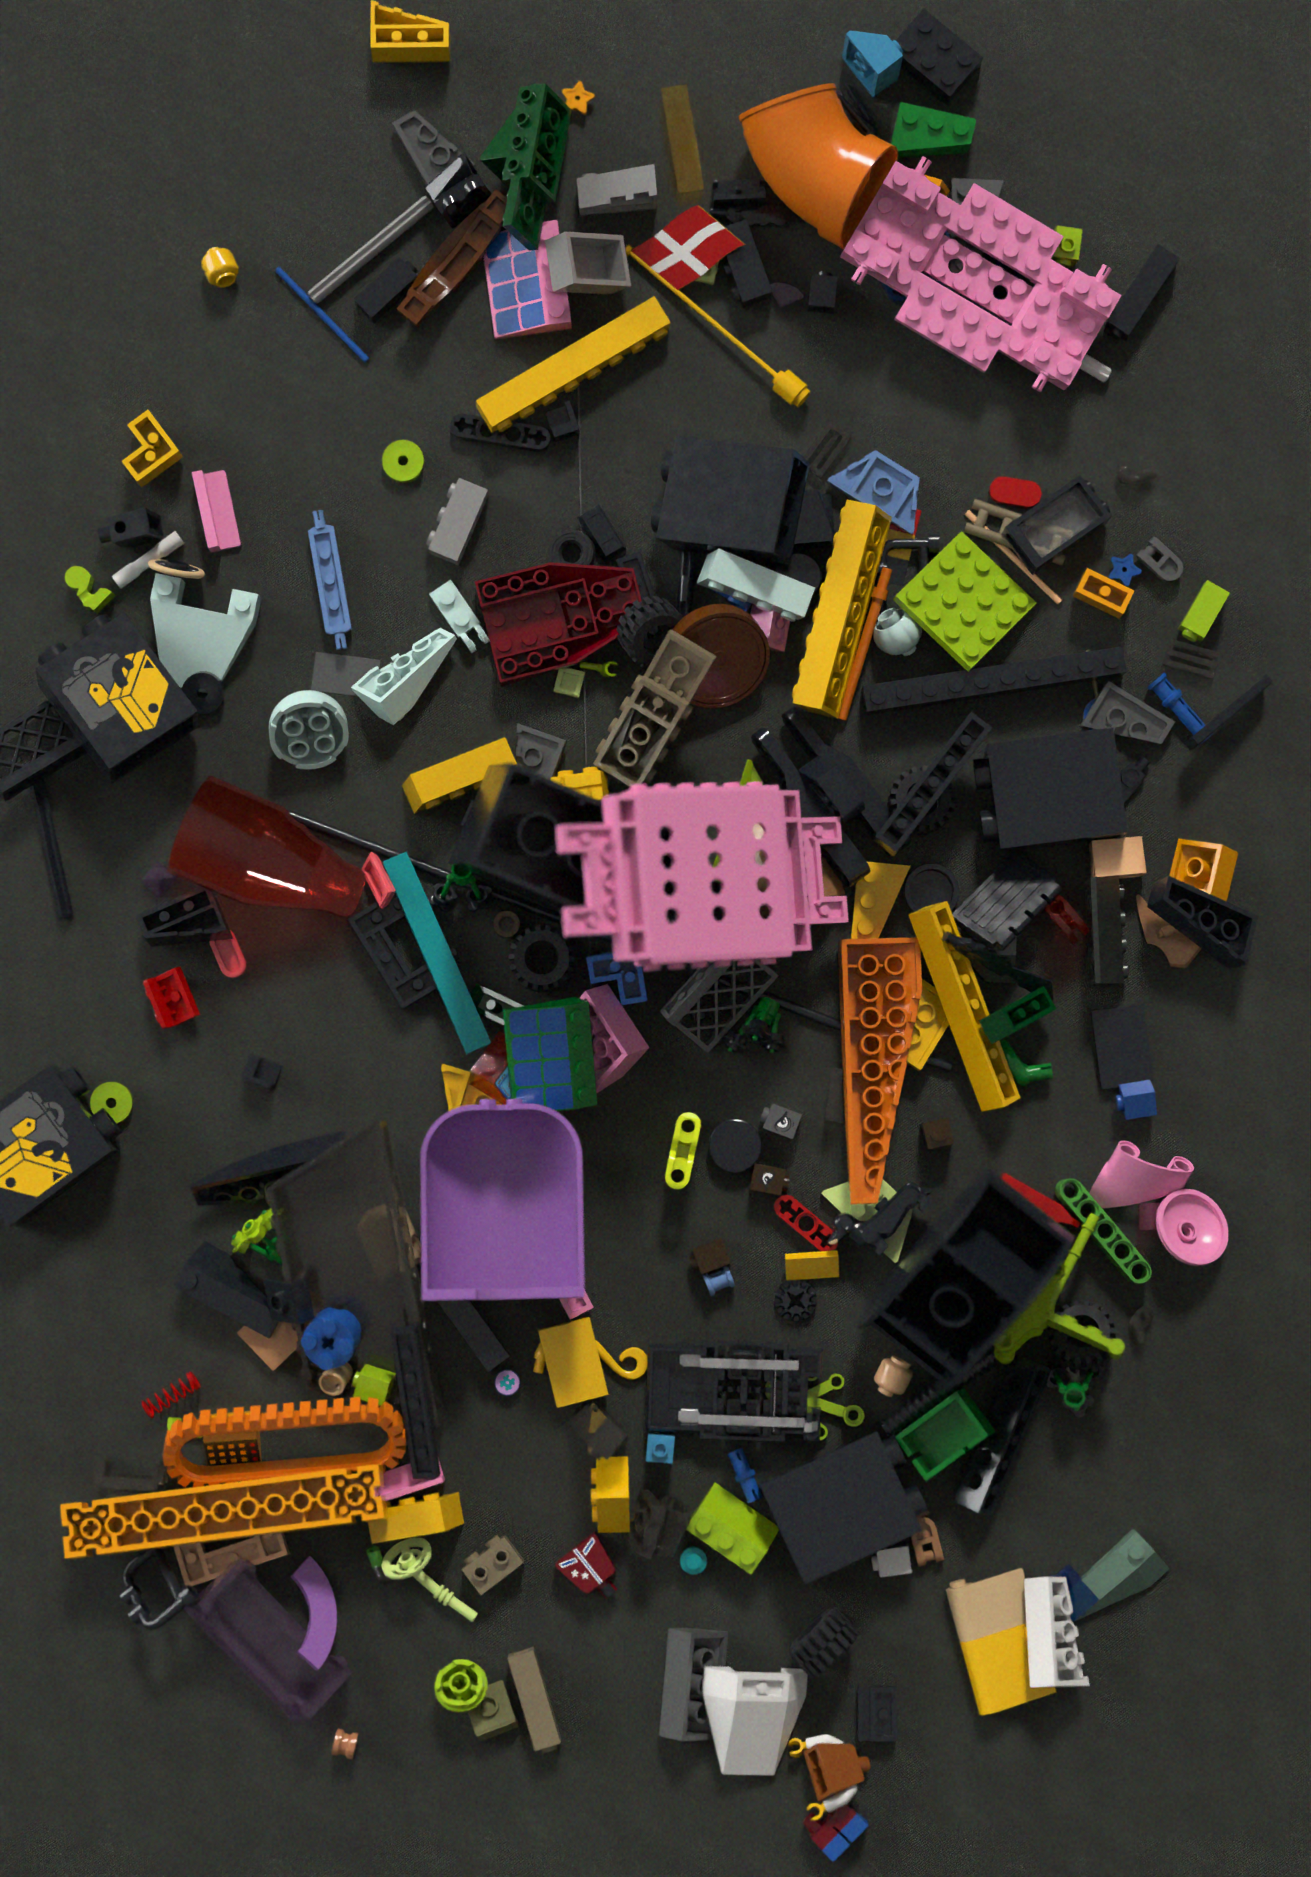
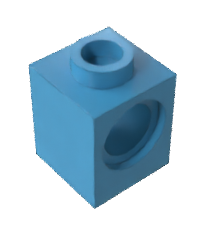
(660, 1447)

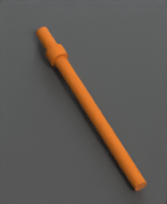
(879, 595)

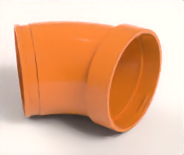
(817, 159)

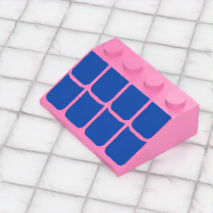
(522, 287)

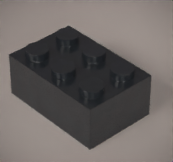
(937, 57)

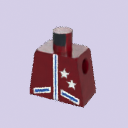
(589, 1566)

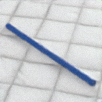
(322, 314)

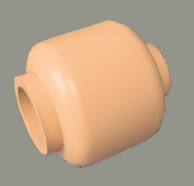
(893, 1376)

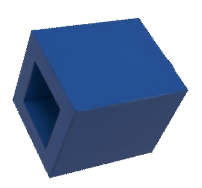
(1136, 1099)

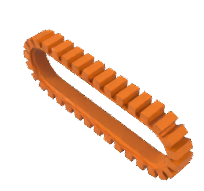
(273, 1420)

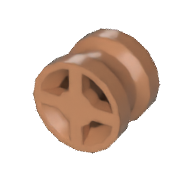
(345, 1744)

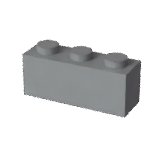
(457, 521)

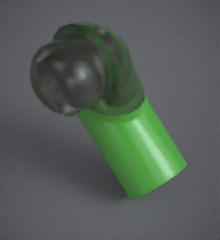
(375, 1558)

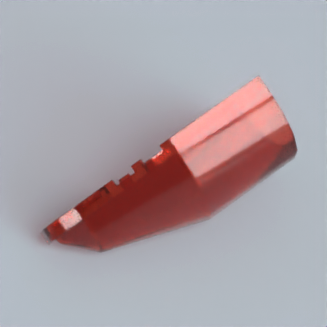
(259, 854)

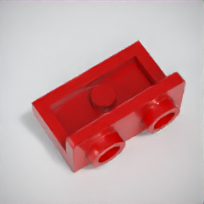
(171, 998)

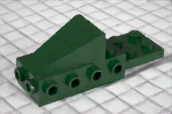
(529, 159)

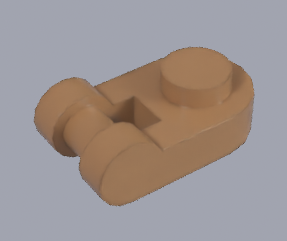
(927, 1535)

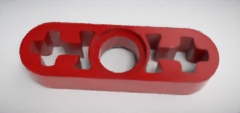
(786, 1215)

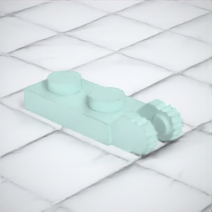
(458, 613)

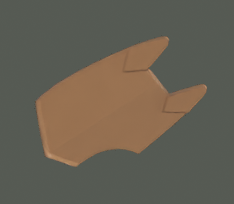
(1176, 946)

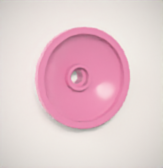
(1200, 1221)

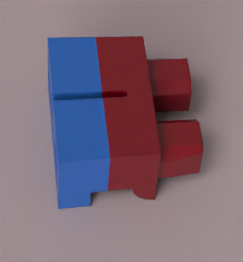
(828, 1837)

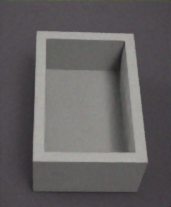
(587, 263)

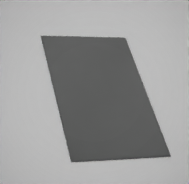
(339, 672)

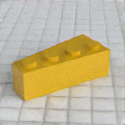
(454, 776)

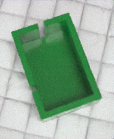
(945, 1434)

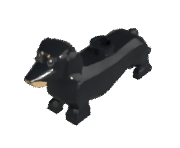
(884, 1222)

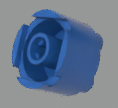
(331, 1338)

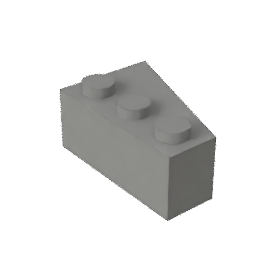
(618, 191)

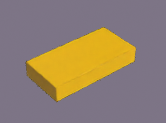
(812, 1265)

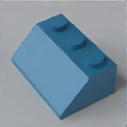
(873, 59)

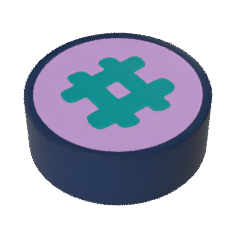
(507, 1382)

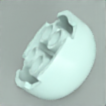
(308, 729)

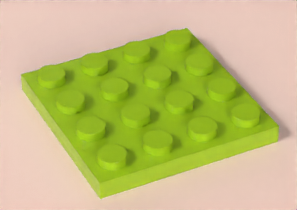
(964, 601)

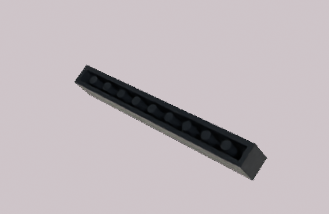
(993, 680)

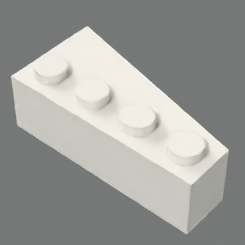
(1052, 1635)

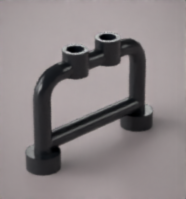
(924, 547)
(132, 1594)

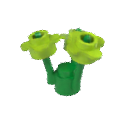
(252, 1233)

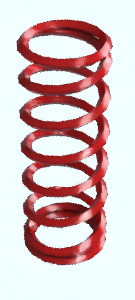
(193, 1383)

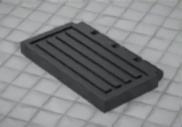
(1006, 902)

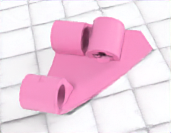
(1132, 1181)

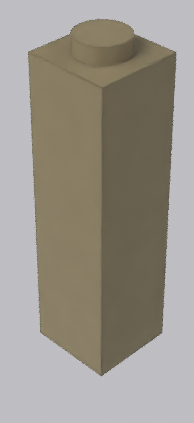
(534, 1700)

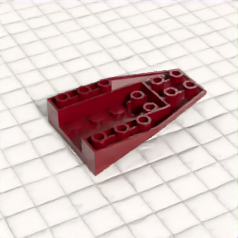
(553, 615)

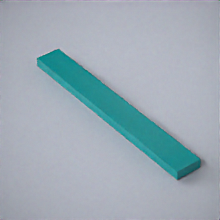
(436, 953)

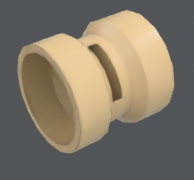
(335, 1379)

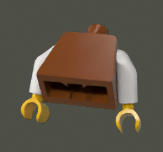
(833, 1770)

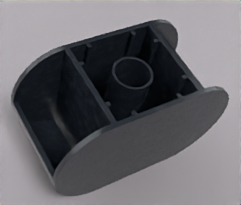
(967, 1278)

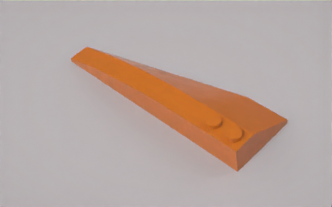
(878, 1014)

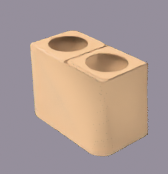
(1117, 858)

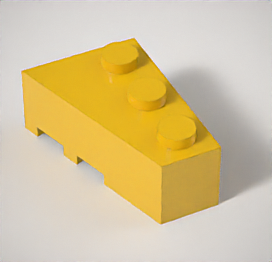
(407, 37)
(418, 1517)

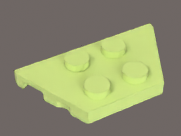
(840, 1198)

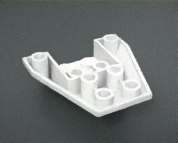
(752, 1716)

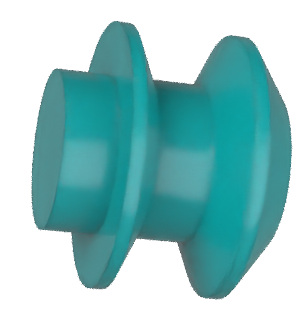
(693, 1560)

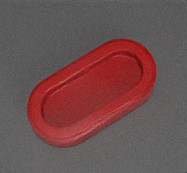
(1015, 492)

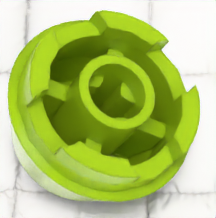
(461, 1685)

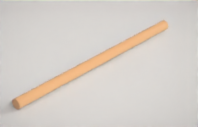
(1019, 563)

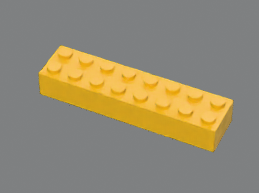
(841, 608)

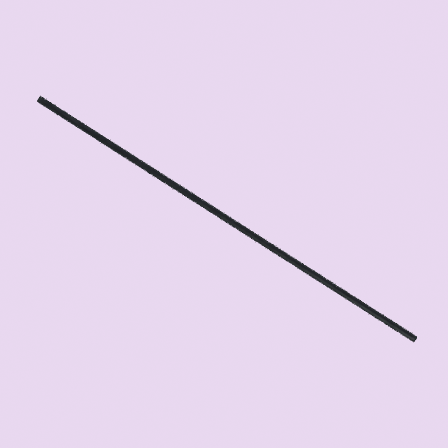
(558, 918)

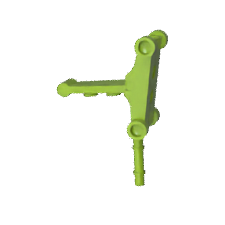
(1041, 1311)

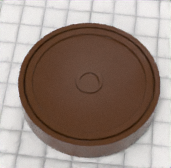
(739, 650)

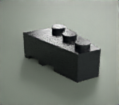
(185, 920)

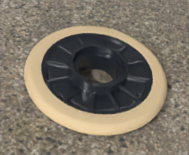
(176, 568)

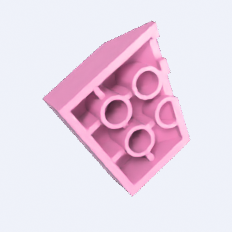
(614, 1037)

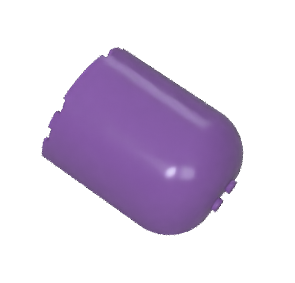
(501, 1205)

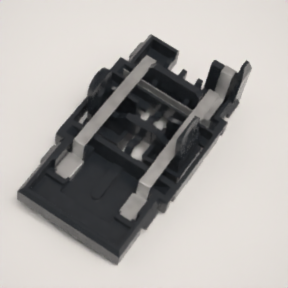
(685, 1388)

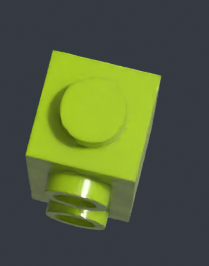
(1203, 611)

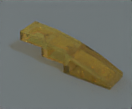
(682, 138)

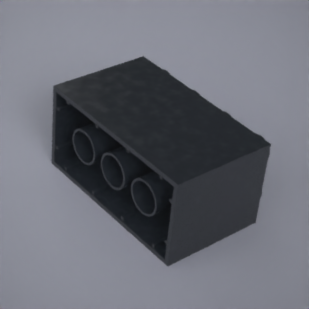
(514, 837)

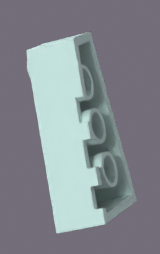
(755, 585)

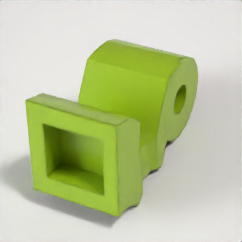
(82, 581)

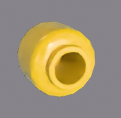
(220, 267)

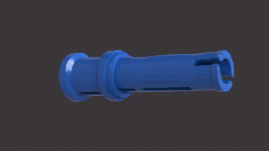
(1172, 698)

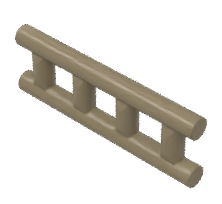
(1008, 516)

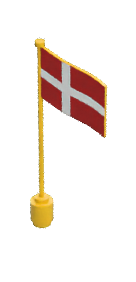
(685, 253)

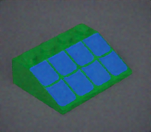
(551, 1054)

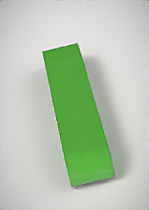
(1114, 1237)

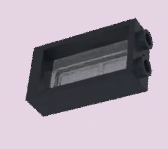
(1056, 524)

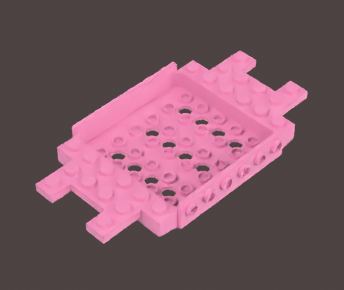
(628, 879)

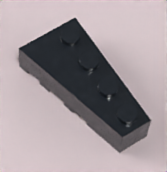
(1206, 920)

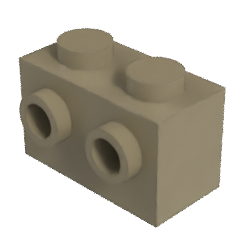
(493, 1564)

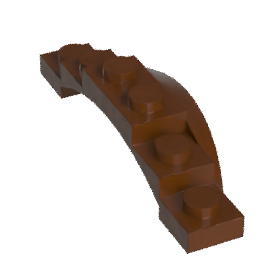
(454, 259)

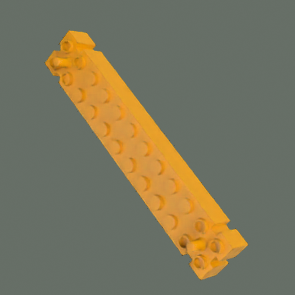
(223, 1511)

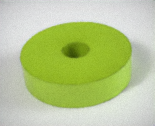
(407, 472)
(114, 1090)

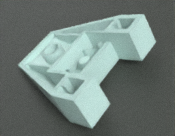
(199, 638)

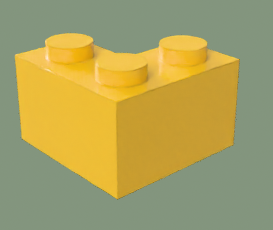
(156, 451)
(611, 1495)

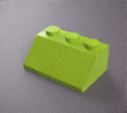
(732, 1528)

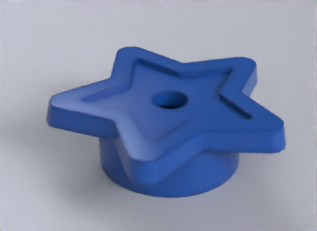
(1117, 573)

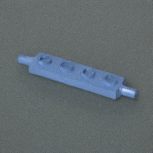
(329, 579)

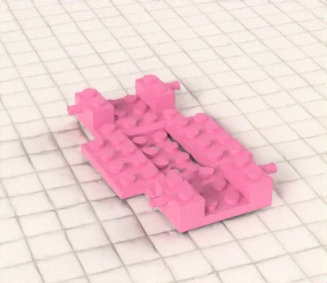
(1049, 321)

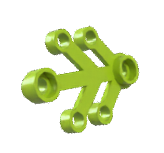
(813, 1401)

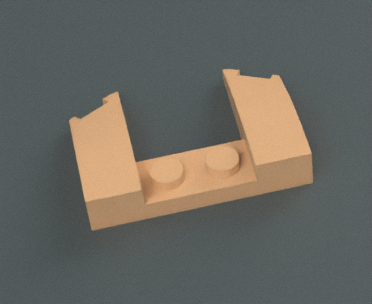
(201, 1566)

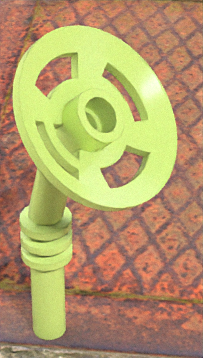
(413, 1568)

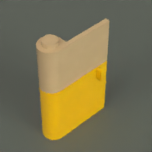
(994, 1640)

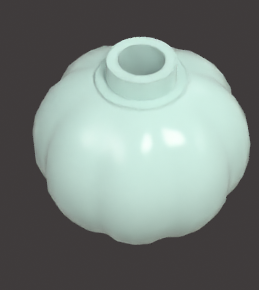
(896, 632)

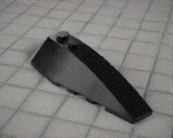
(253, 1175)

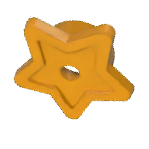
(581, 104)

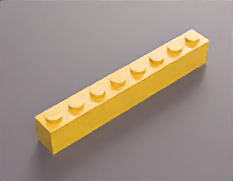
(573, 364)
(964, 1007)

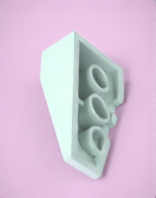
(397, 686)

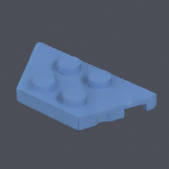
(883, 484)

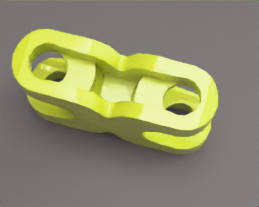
(682, 1150)

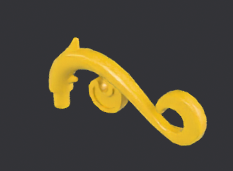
(634, 1352)

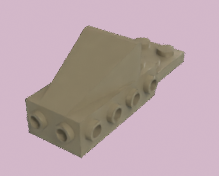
(654, 711)

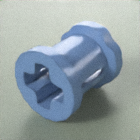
(718, 1280)

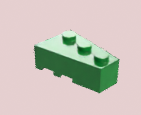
(931, 132)

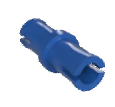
(745, 1475)

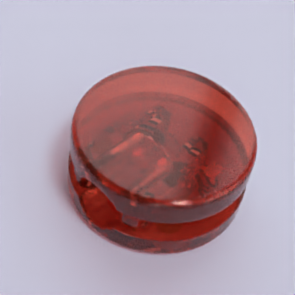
(1065, 919)

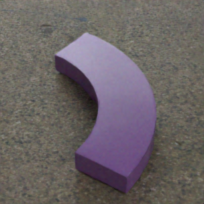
(322, 1612)

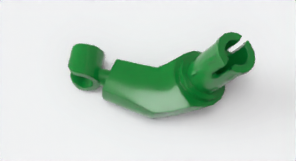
(1021, 1072)

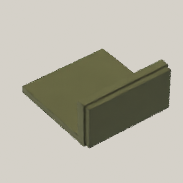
(493, 1713)

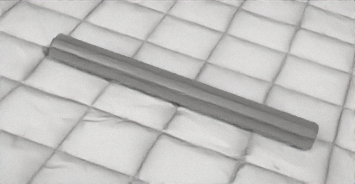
(370, 249)

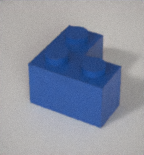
(629, 977)

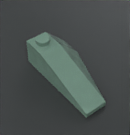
(1123, 1571)

